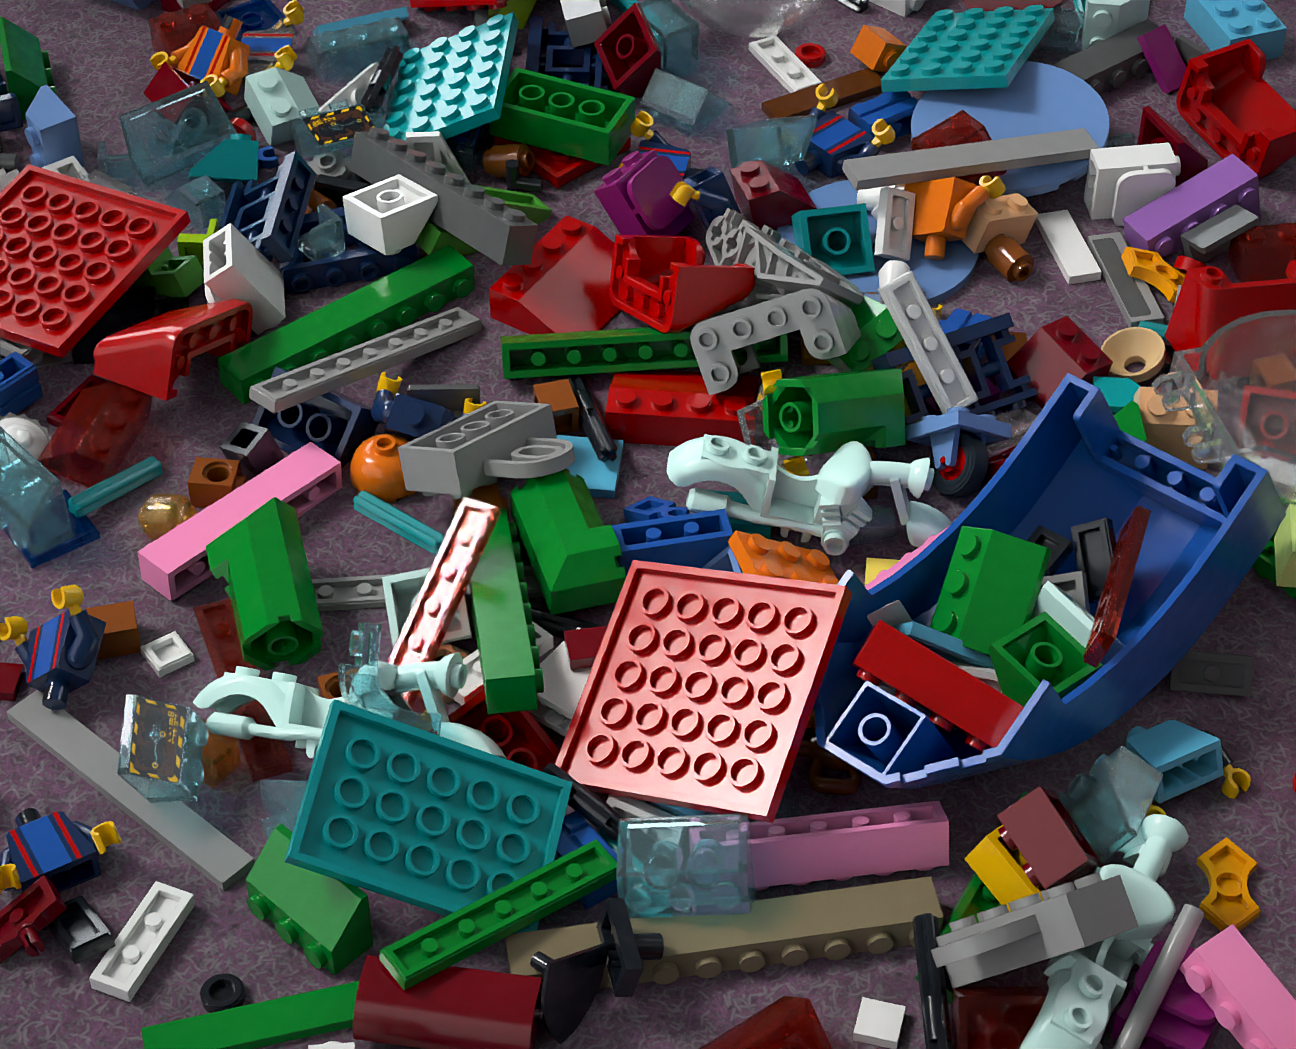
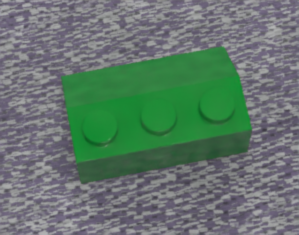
(24, 64)
(989, 587)
(309, 908)

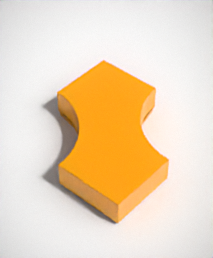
(1154, 270)
(1227, 873)

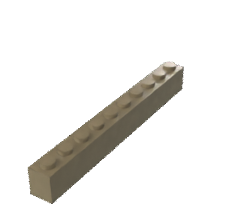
(773, 933)

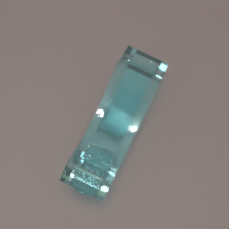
(362, 687)

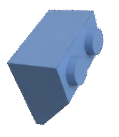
(51, 130)

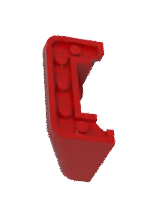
(1237, 108)
(669, 285)
(1212, 301)
(161, 348)

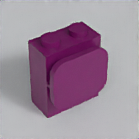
(640, 198)
(1183, 1016)

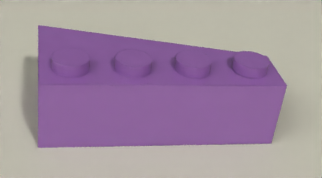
(1214, 190)

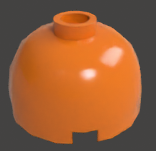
(378, 468)

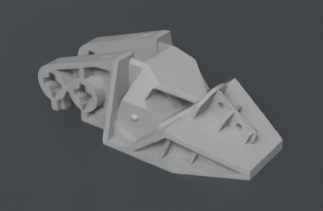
(778, 267)

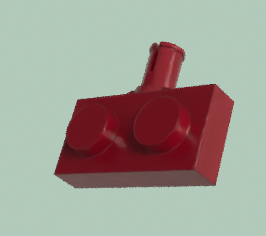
(27, 916)

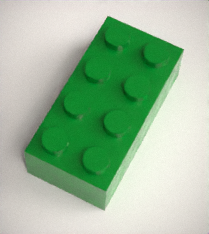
(564, 116)

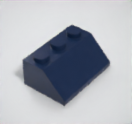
(328, 421)

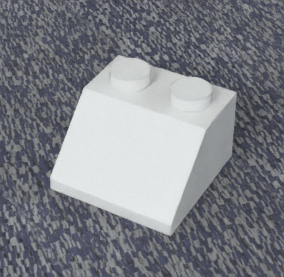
(389, 213)

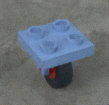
(958, 447)

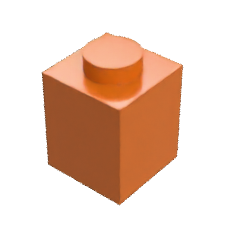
(877, 48)

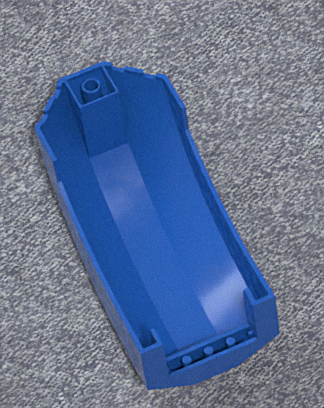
(1060, 475)

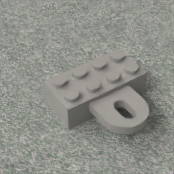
(483, 445)
(1034, 929)

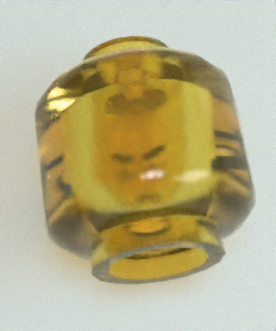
(163, 513)

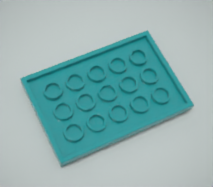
(969, 49)
(454, 81)
(422, 814)

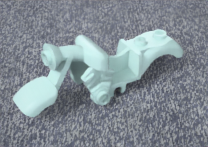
(816, 505)
(301, 712)
(1092, 979)

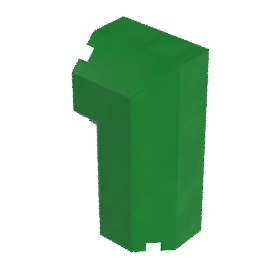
(832, 409)
(567, 542)
(269, 586)

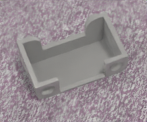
(824, 323)

